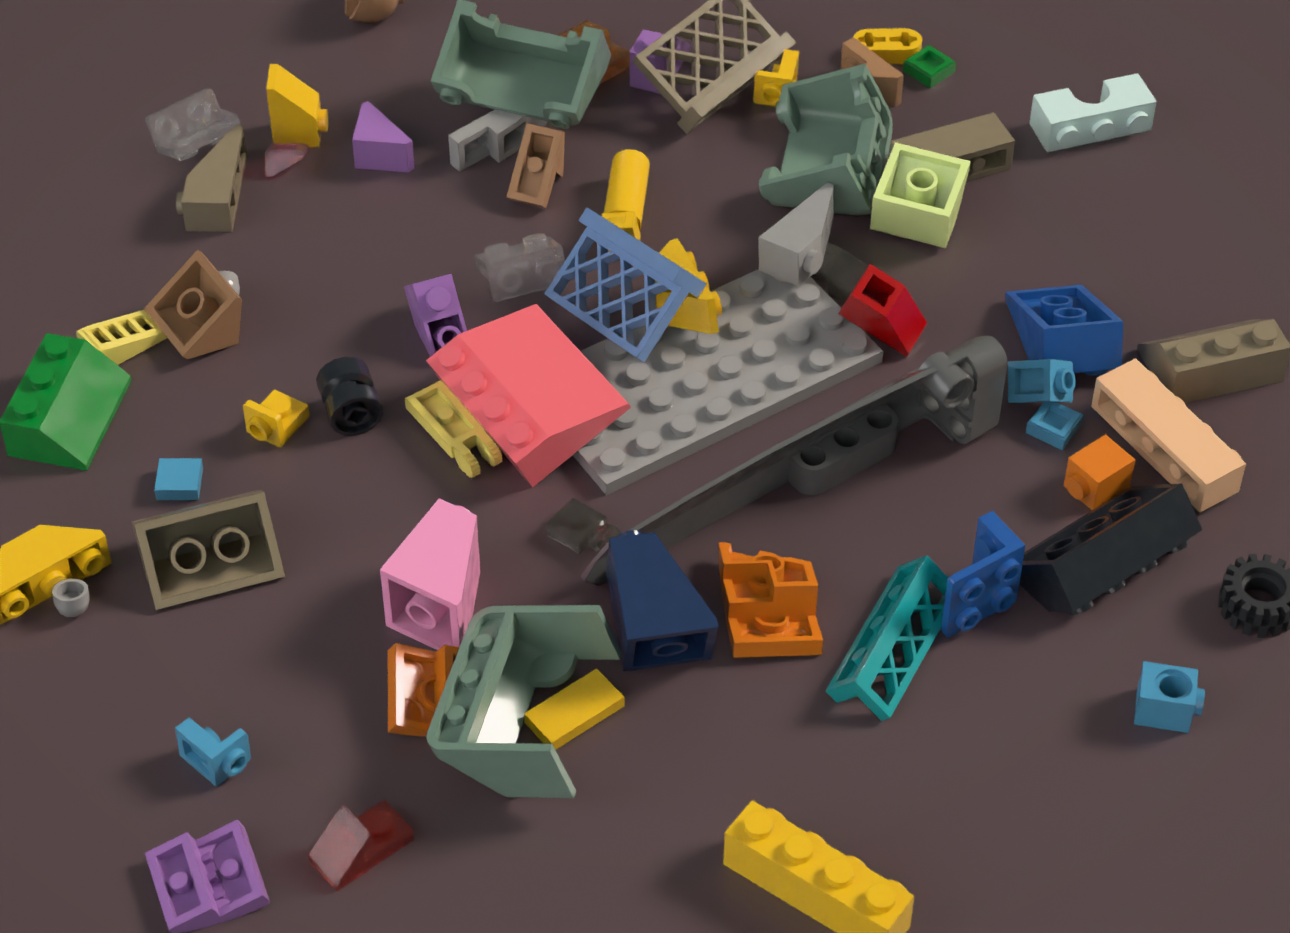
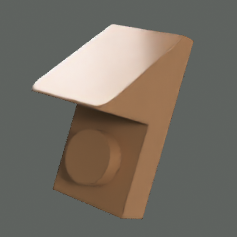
(886, 76)
(537, 165)

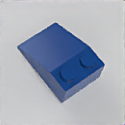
(1067, 326)

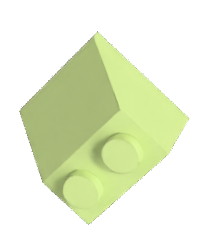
(919, 195)

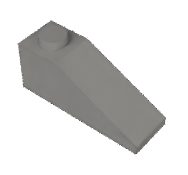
(798, 242)

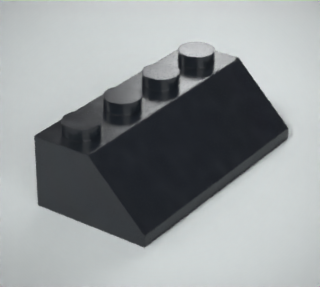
(1108, 547)

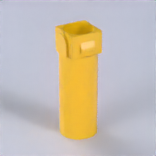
(627, 191)

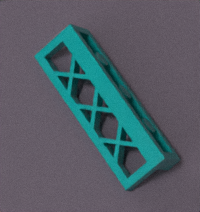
(891, 625)

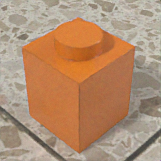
(1098, 472)

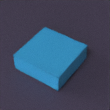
(1054, 424)
(178, 479)

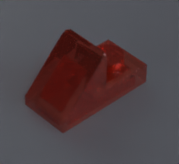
(358, 843)

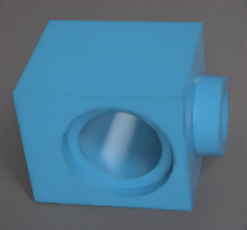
(1168, 697)

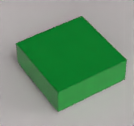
(929, 66)

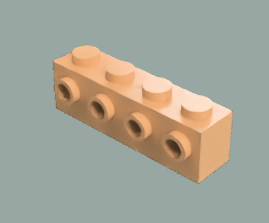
(1168, 434)

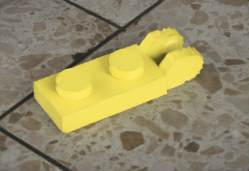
(452, 427)

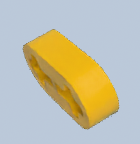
(891, 44)

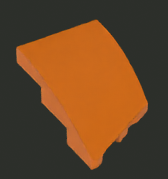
(769, 604)
(416, 686)

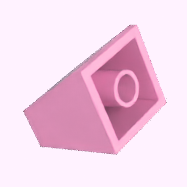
(434, 577)

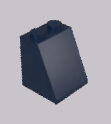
(655, 605)

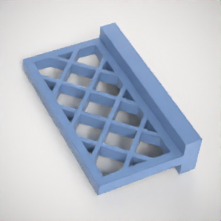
(645, 261)

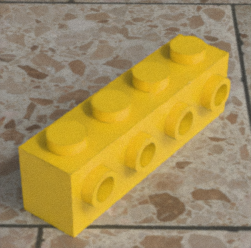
(814, 875)

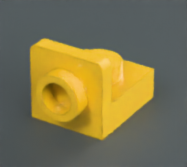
(769, 84)
(275, 417)

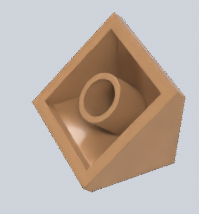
(197, 309)

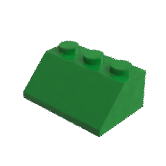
(63, 403)

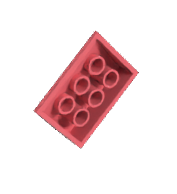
(528, 389)

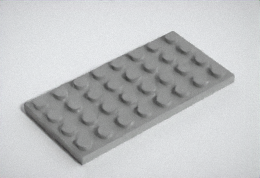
(700, 387)

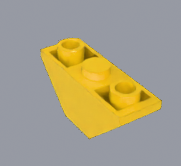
(695, 312)
(42, 559)

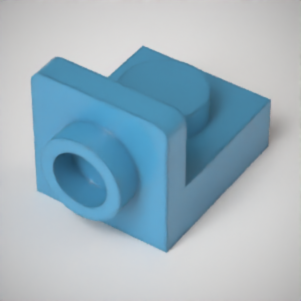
(1040, 381)
(209, 755)

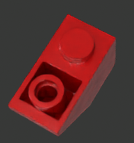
(884, 310)

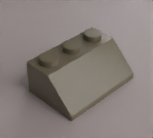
(1219, 359)
(208, 549)

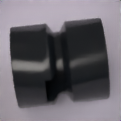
(349, 396)

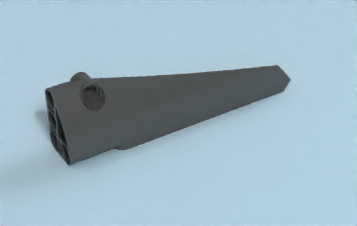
(952, 389)

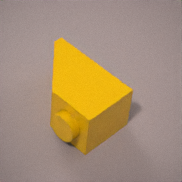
(294, 109)

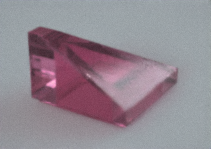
(282, 156)

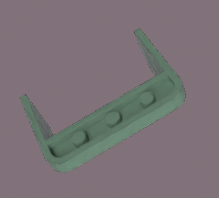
(492, 685)

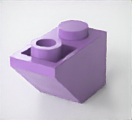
(435, 311)

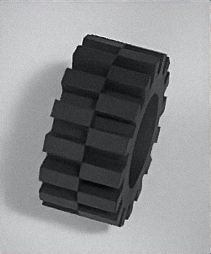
(1251, 612)

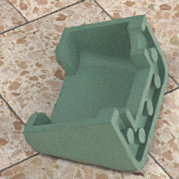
(519, 67)
(835, 136)

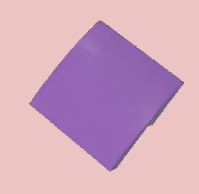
(207, 878)

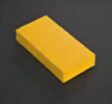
(574, 709)

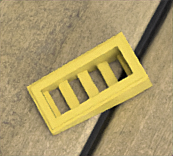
(107, 336)

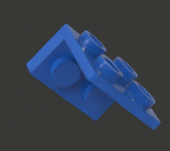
(989, 582)

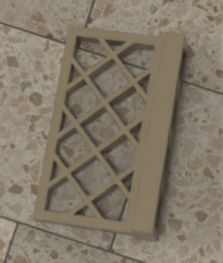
(727, 84)

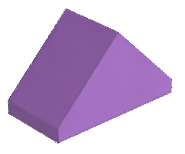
(380, 143)

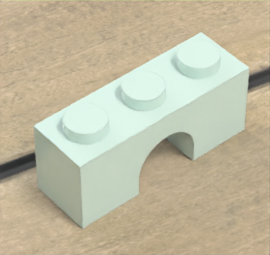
(1066, 122)

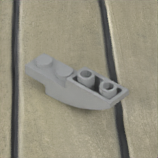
(492, 134)

